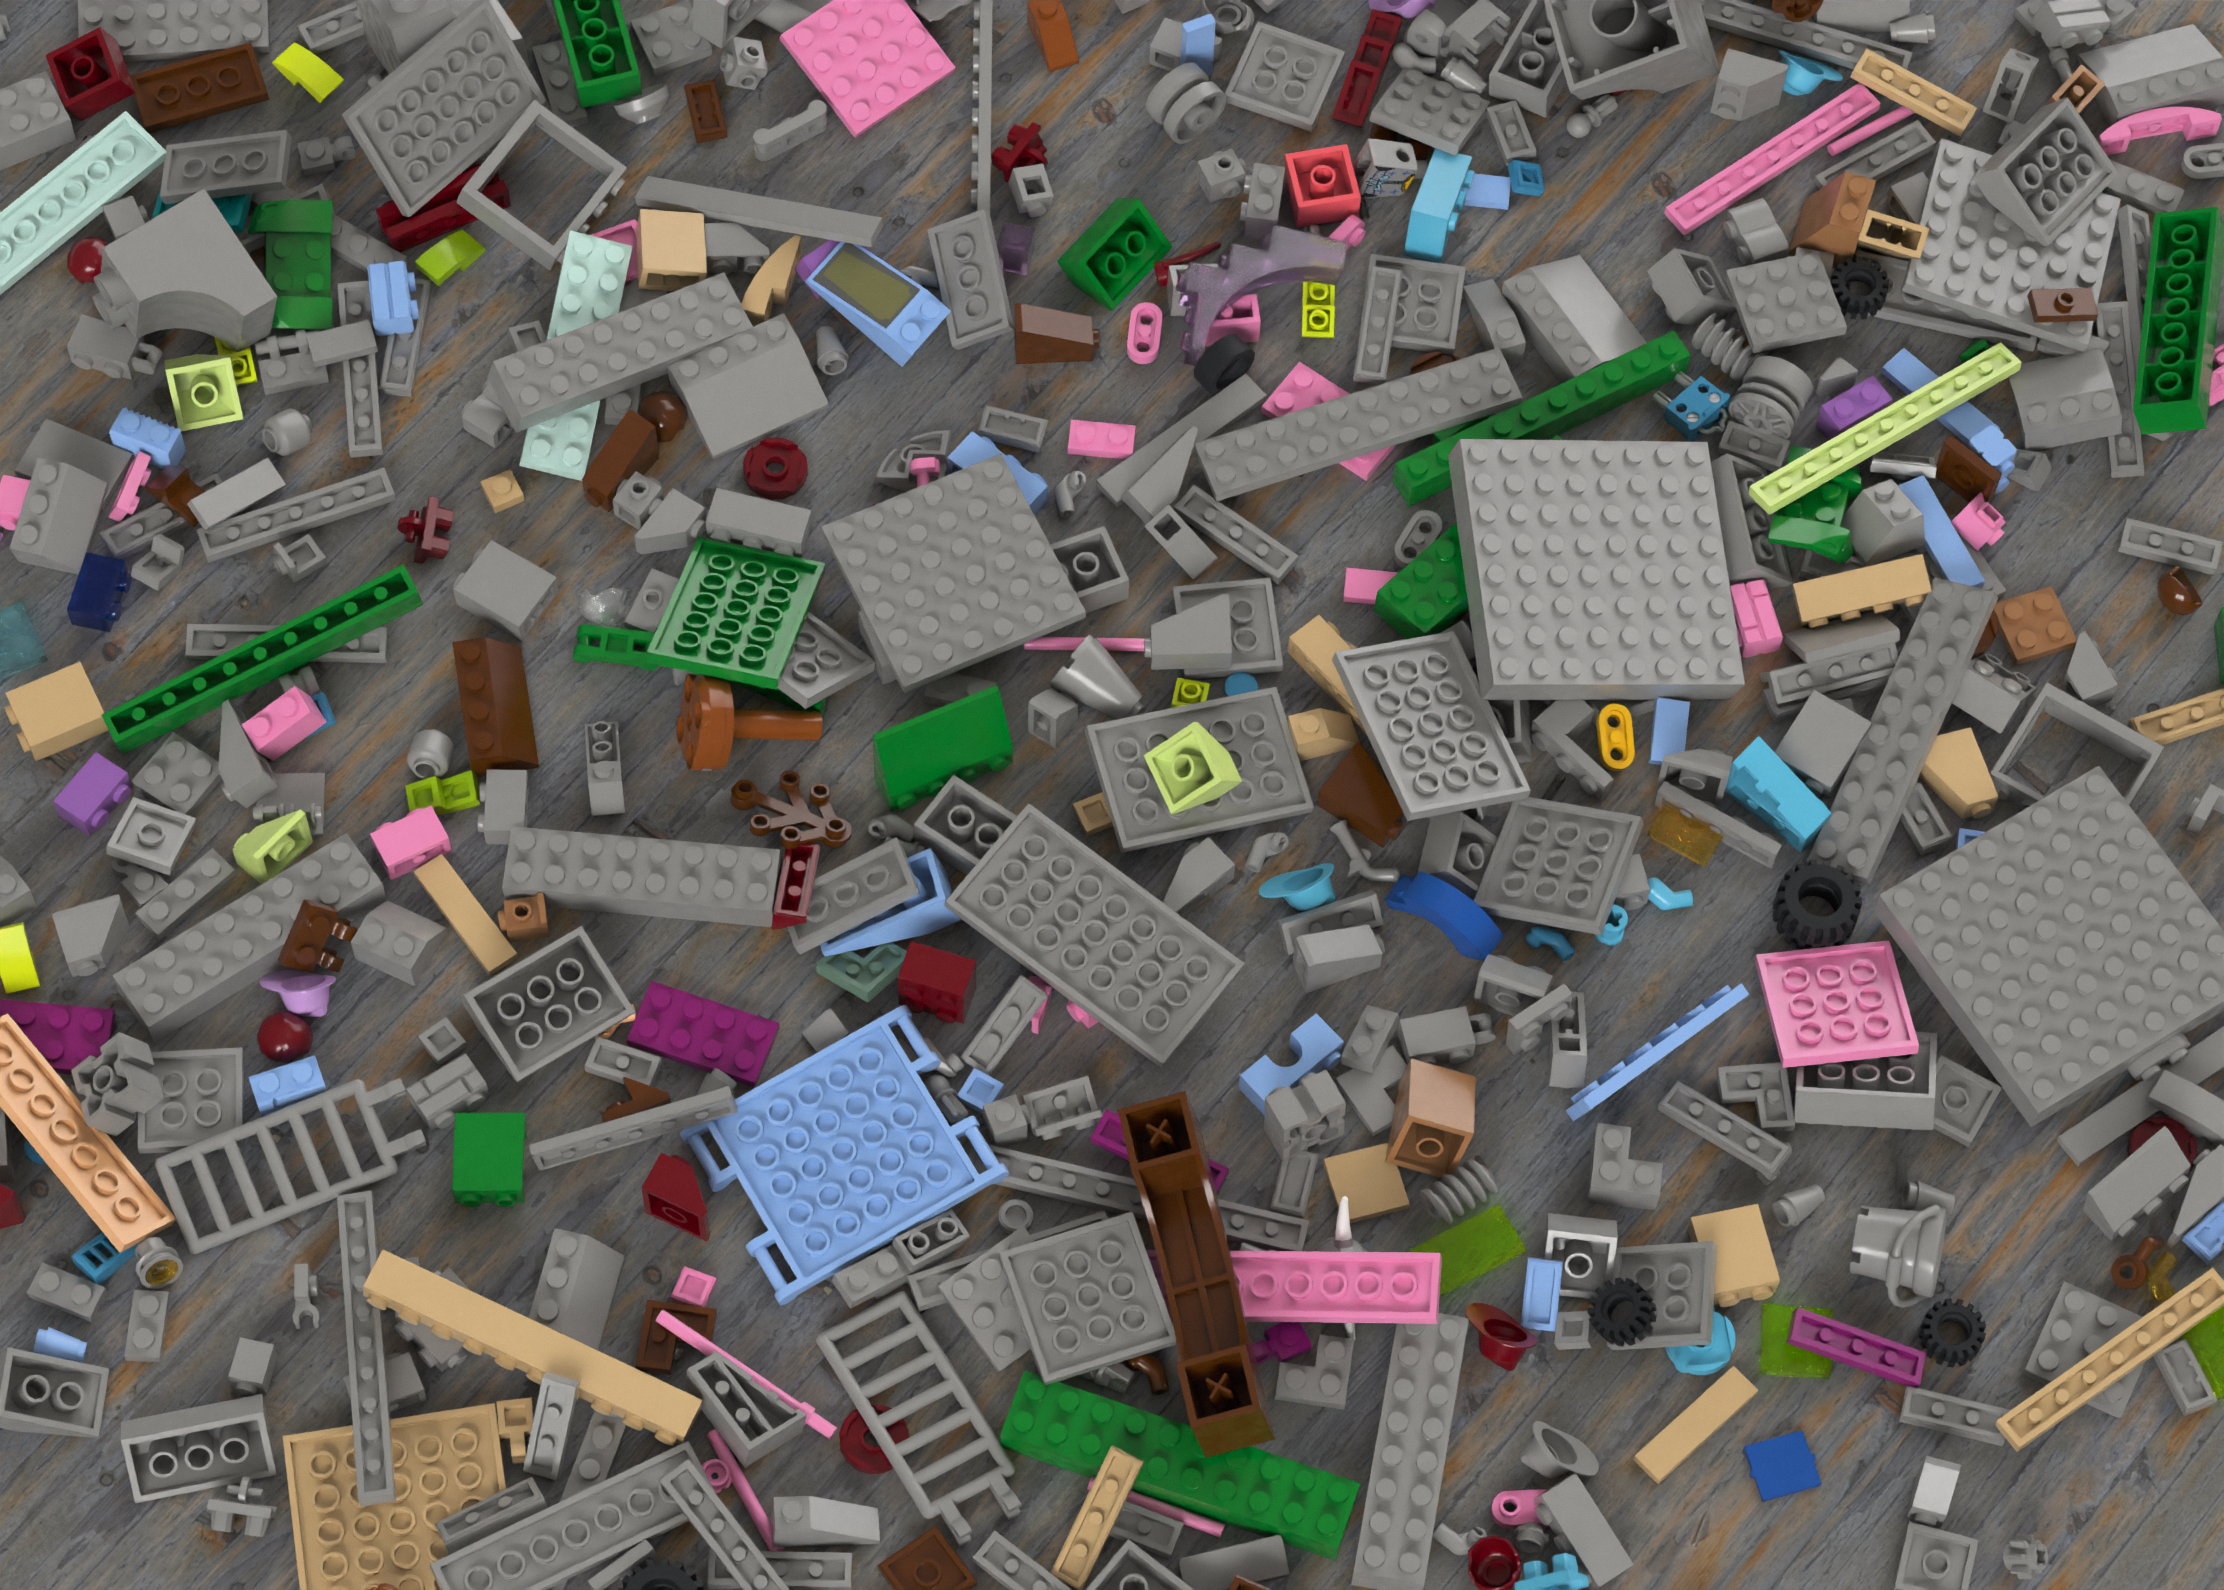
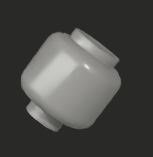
(287, 432)
(430, 753)

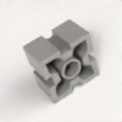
(117, 1084)
(1304, 1114)

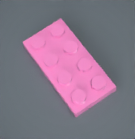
(1308, 388)

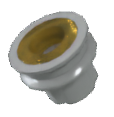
(157, 1263)

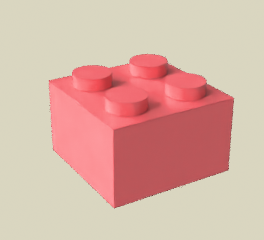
(1321, 185)

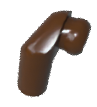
(1154, 1368)

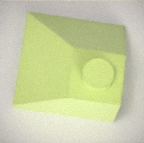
(203, 390)
(1192, 768)
(273, 846)

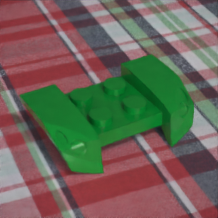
(297, 260)
(1818, 516)

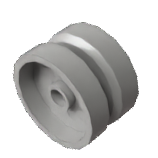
(1185, 103)

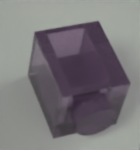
(1016, 247)

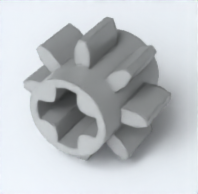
(2025, 1556)

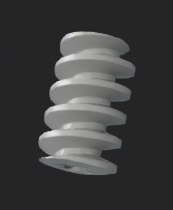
(1724, 348)
(1458, 1189)

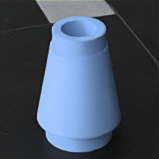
(59, 1345)

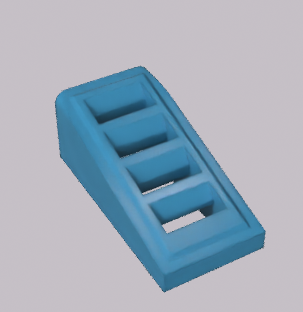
(108, 1267)

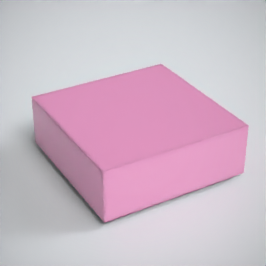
(693, 1288)

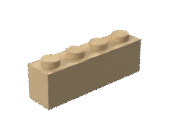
(1862, 590)
(1313, 650)

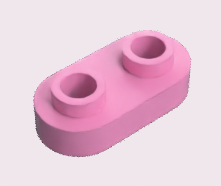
(1350, 231)
(1144, 335)
(1524, 1510)

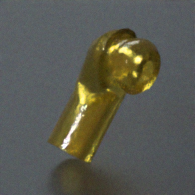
(2158, 1281)

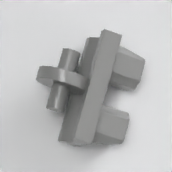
(257, 1514)

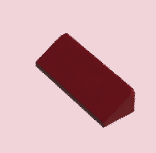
(795, 886)

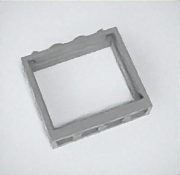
(511, 228)
(2086, 720)

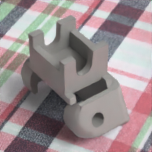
(1457, 29)

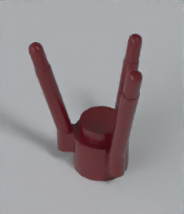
(1161, 267)

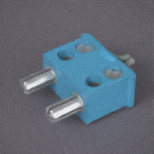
(1695, 407)

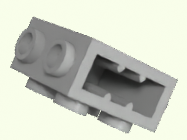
(433, 1348)

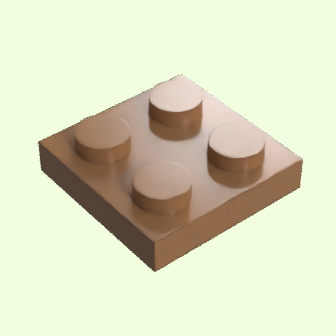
(2034, 626)

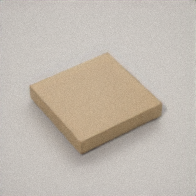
(1367, 1181)

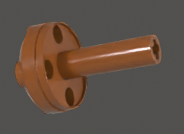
(711, 723)

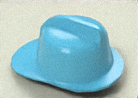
(1805, 74)
(1302, 888)

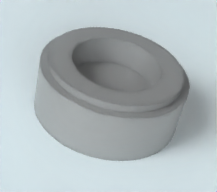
(1014, 1215)

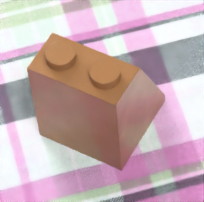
(1834, 217)
(1432, 1119)

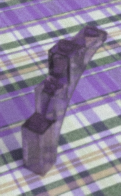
(1281, 258)

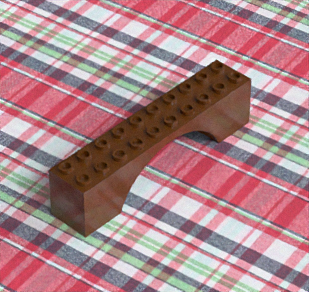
(1199, 1276)

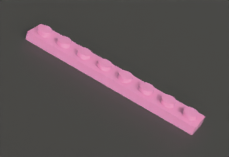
(1772, 158)

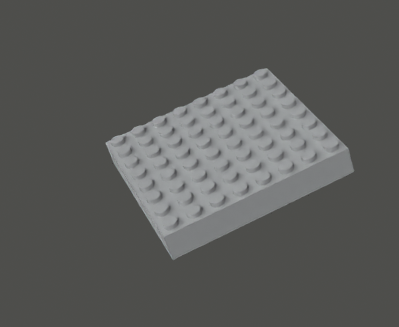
(1595, 570)
(2061, 944)

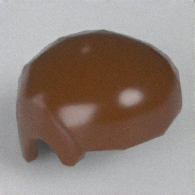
(665, 412)
(2177, 592)

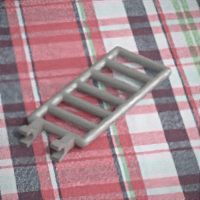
(261, 1127)
(877, 1423)

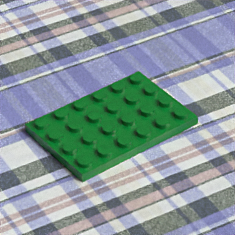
(736, 613)

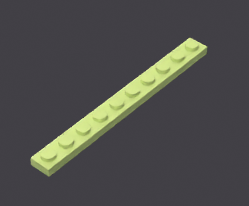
(1884, 428)

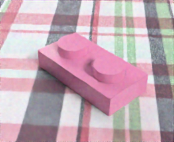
(1101, 439)
(136, 476)

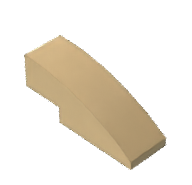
(773, 281)

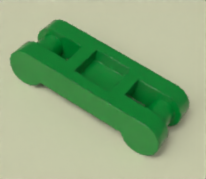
(615, 647)

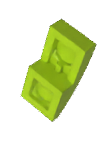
(448, 255)
(445, 795)

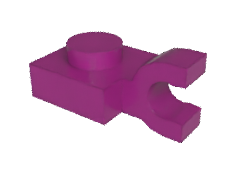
(1284, 1341)

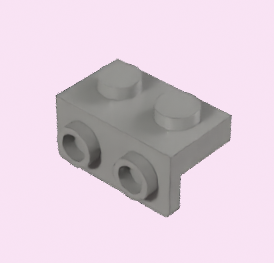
(1062, 1107)

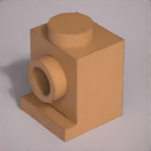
(529, 927)

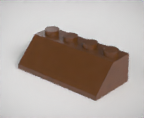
(495, 705)

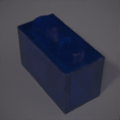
(99, 592)

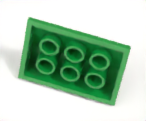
(929, 749)

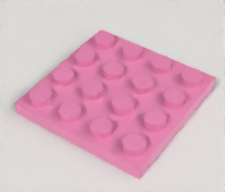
(867, 58)
(1836, 1004)

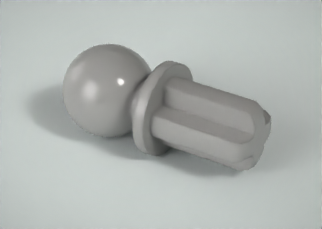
(1580, 123)
(945, 1098)

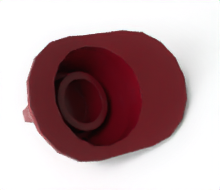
(1499, 1335)

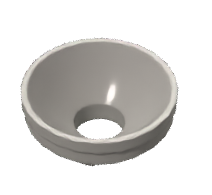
(644, 106)

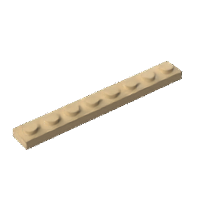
(2112, 1360)

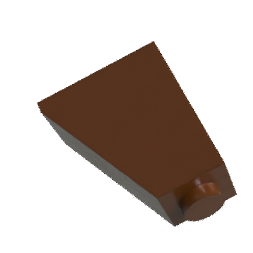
(1052, 335)
(628, 450)
(1362, 798)

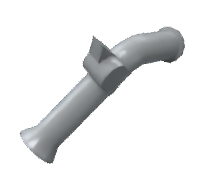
(1360, 857)

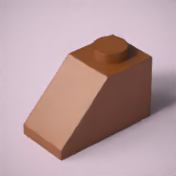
(1052, 33)

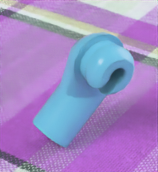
(1666, 898)

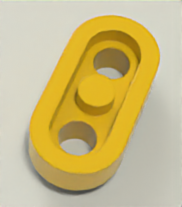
(1615, 738)

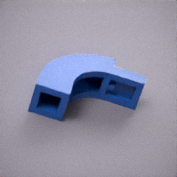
(1448, 909)

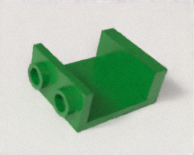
(489, 1158)

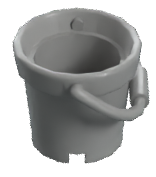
(1900, 1249)

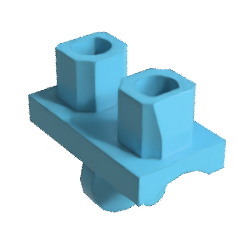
(1564, 1575)

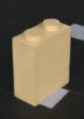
(670, 249)
(55, 712)
(1743, 1254)

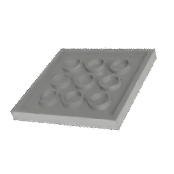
(1558, 864)
(1088, 1298)

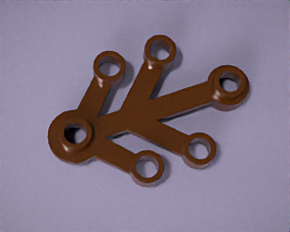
(830, 828)

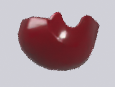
(85, 259)
(284, 1036)
(1494, 1564)

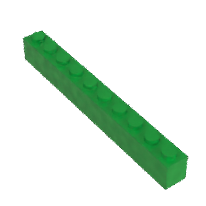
(1551, 411)
(262, 659)

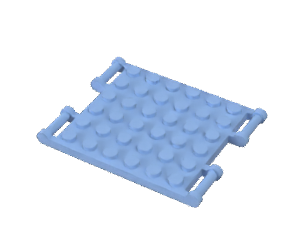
(844, 1153)

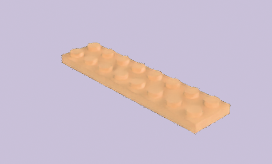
(78, 1154)

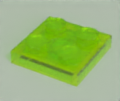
(1785, 1359)

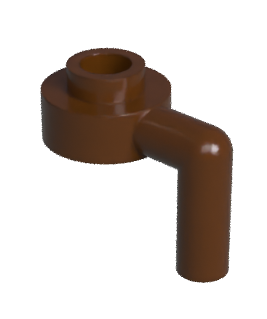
(2137, 1262)

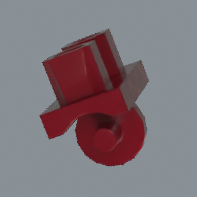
(1027, 150)
(431, 518)

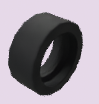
(1223, 363)

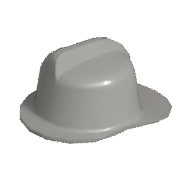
(1557, 1453)

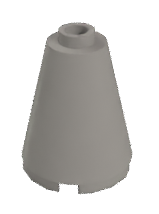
(1098, 681)

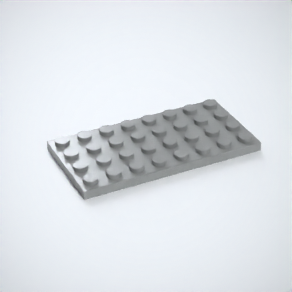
(1094, 935)

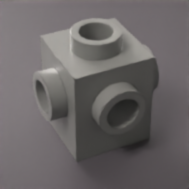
(743, 63)
(1221, 175)
(637, 499)

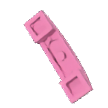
(2193, 122)

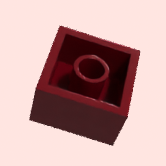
(90, 73)
(937, 982)

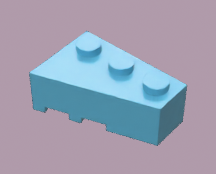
(1437, 205)
(1776, 795)

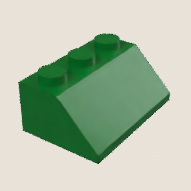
(1115, 252)

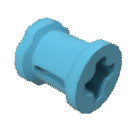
(1613, 935)

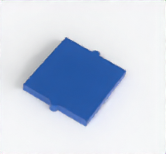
(1782, 1466)

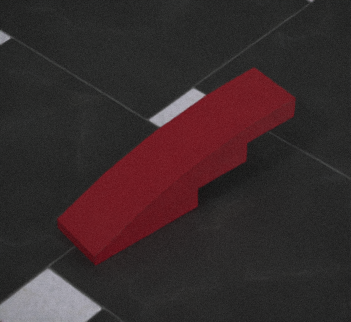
(1367, 68)

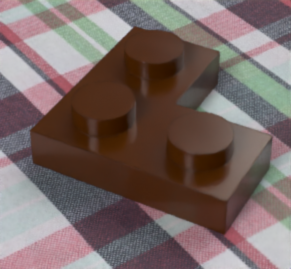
(659, 1344)

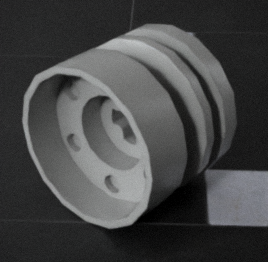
(1771, 396)

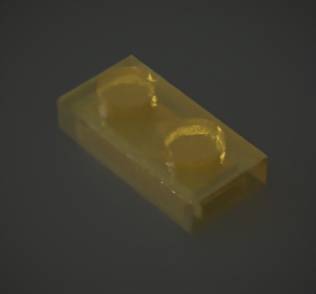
(1685, 836)

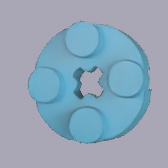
(1710, 1357)

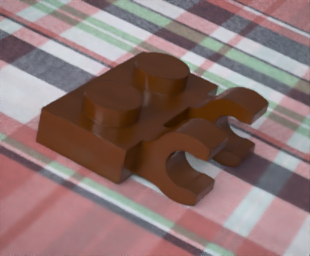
(308, 935)

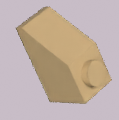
(1321, 733)

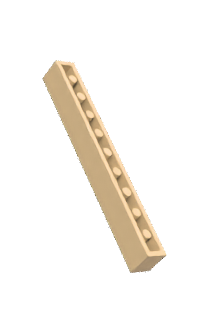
(530, 1347)

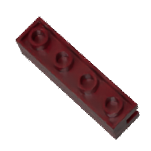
(438, 215)

